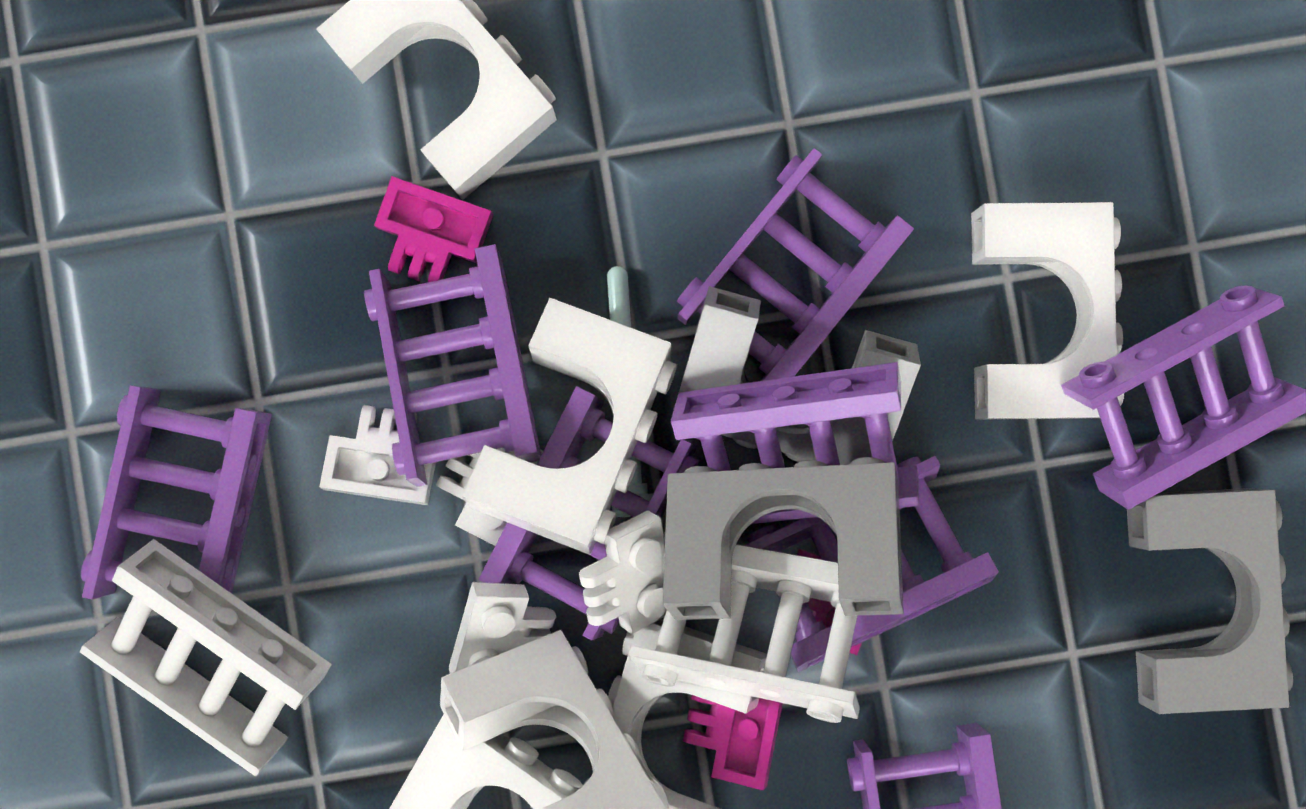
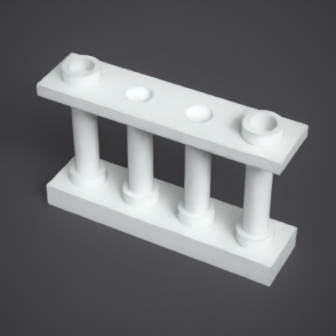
(795, 581)
(225, 627)

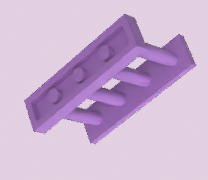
(843, 281)
(504, 382)
(797, 400)
(579, 422)
(1222, 425)
(229, 487)
(959, 568)
(968, 757)

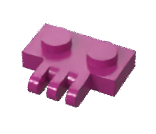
(430, 228)
(741, 740)

